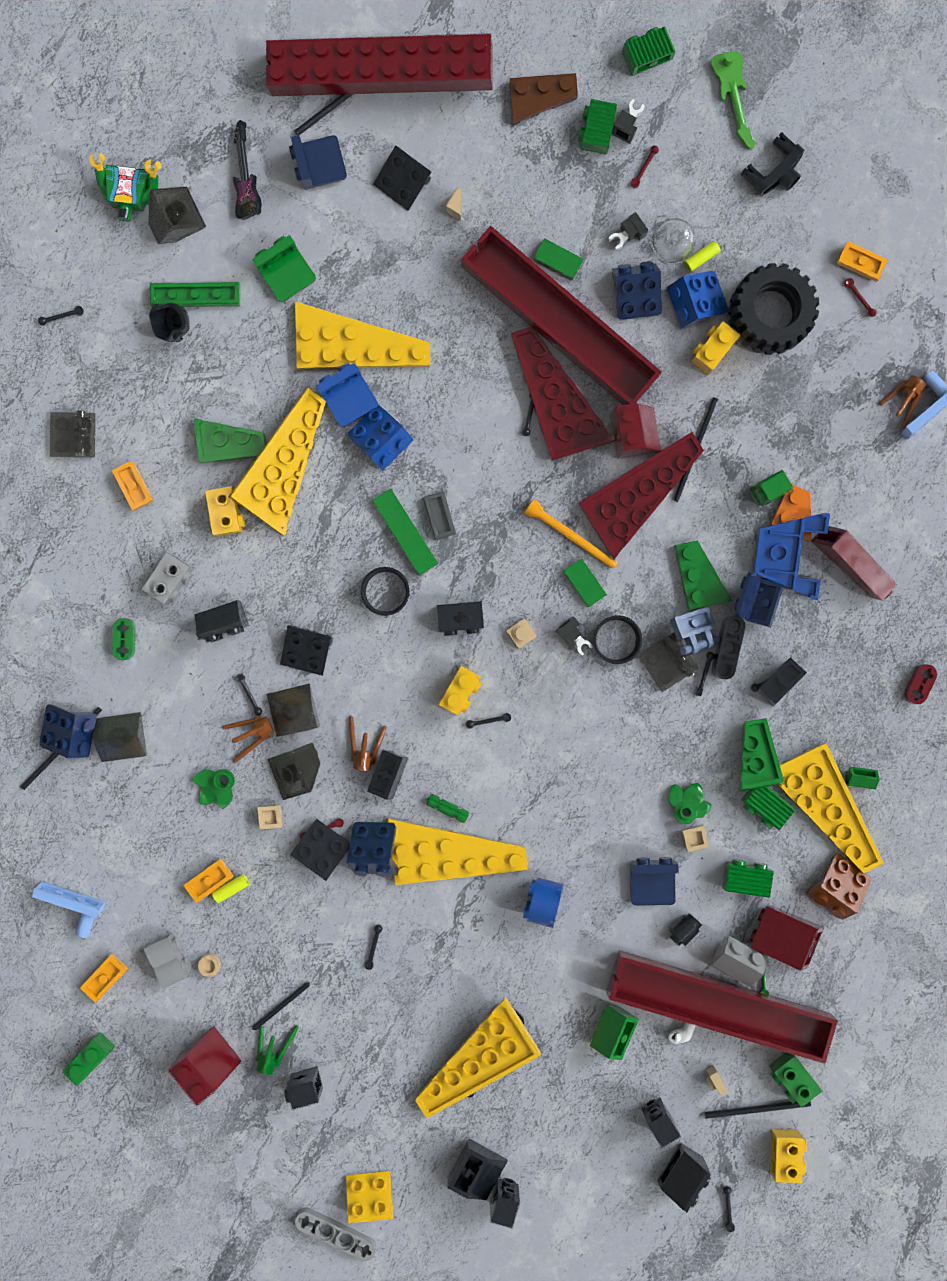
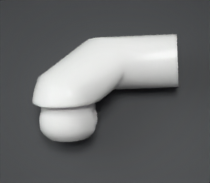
(681, 1034)

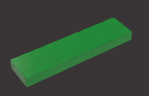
(196, 294)
(405, 532)

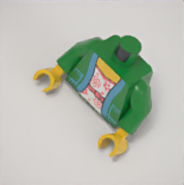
(126, 186)

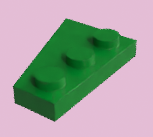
(224, 442)
(699, 578)
(758, 757)

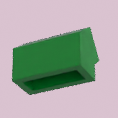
(862, 777)

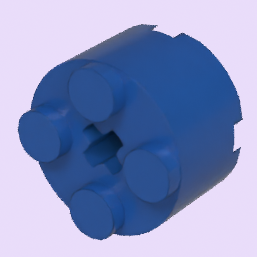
(544, 902)

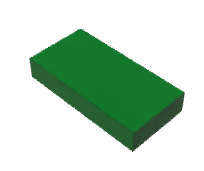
(558, 259)
(585, 583)

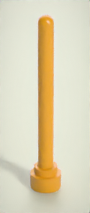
(535, 510)

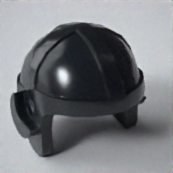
(169, 322)

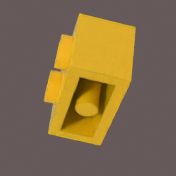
(718, 344)
(224, 512)
(460, 689)
(787, 1156)

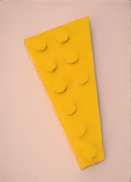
(333, 340)
(277, 472)
(822, 794)
(443, 854)
(487, 1055)

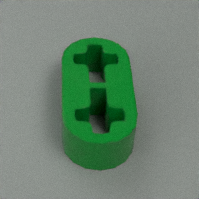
(117, 641)

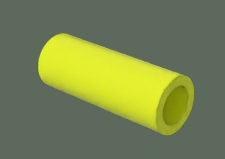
(702, 256)
(230, 888)

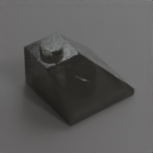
(173, 214)
(293, 710)
(295, 770)

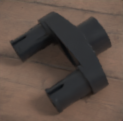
(783, 174)

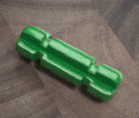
(447, 808)

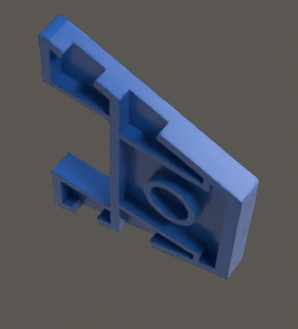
(780, 552)

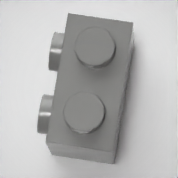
(168, 579)
(739, 961)

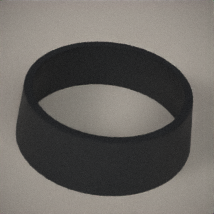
(364, 585)
(638, 634)

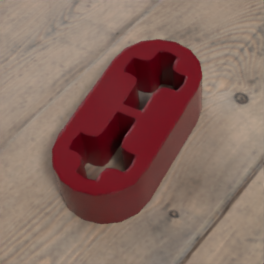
(925, 686)

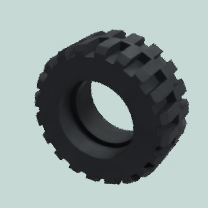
(793, 288)

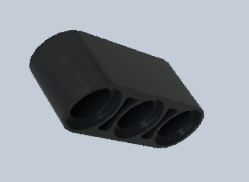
(736, 639)

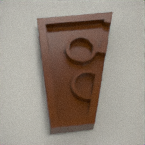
(540, 93)

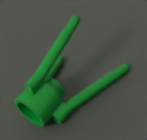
(267, 1060)

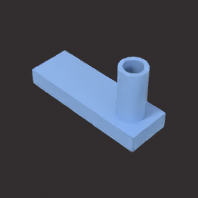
(940, 389)
(86, 905)

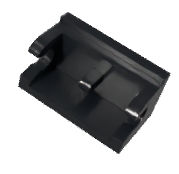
(782, 681)
(387, 774)

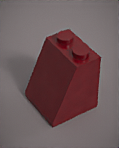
(634, 430)
(786, 937)
(204, 1066)

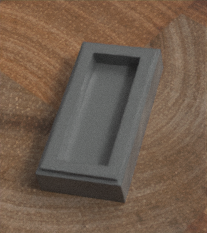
(439, 515)

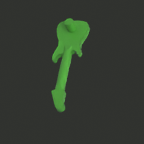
(728, 70)

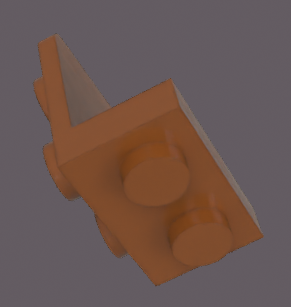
(841, 888)

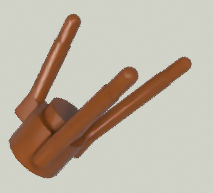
(911, 390)
(261, 727)
(362, 759)

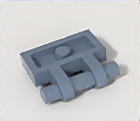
(693, 623)

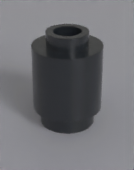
(685, 929)

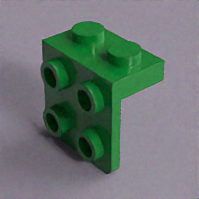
(284, 268)

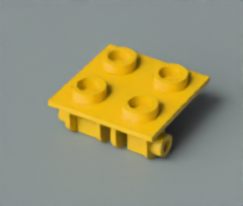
(369, 1197)

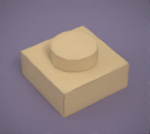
(521, 633)
(270, 816)
(695, 838)
(715, 1080)

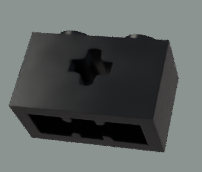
(472, 610)
(304, 1088)
(660, 1122)
(504, 1202)

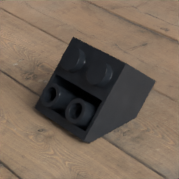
(221, 620)
(476, 1171)
(684, 1177)

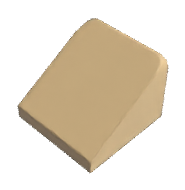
(453, 206)

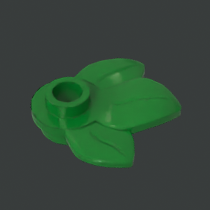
(213, 789)
(689, 799)

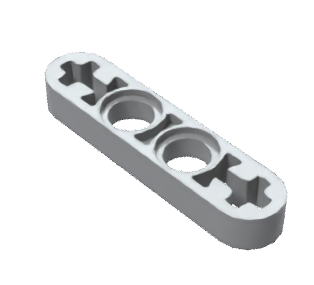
(337, 1230)

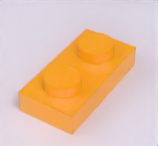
(862, 261)
(132, 485)
(208, 880)
(104, 978)

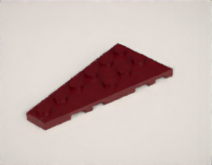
(561, 409)
(630, 500)

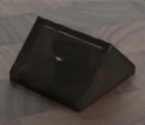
(119, 737)

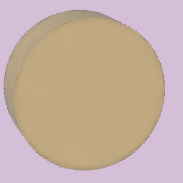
(209, 965)

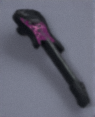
(248, 199)

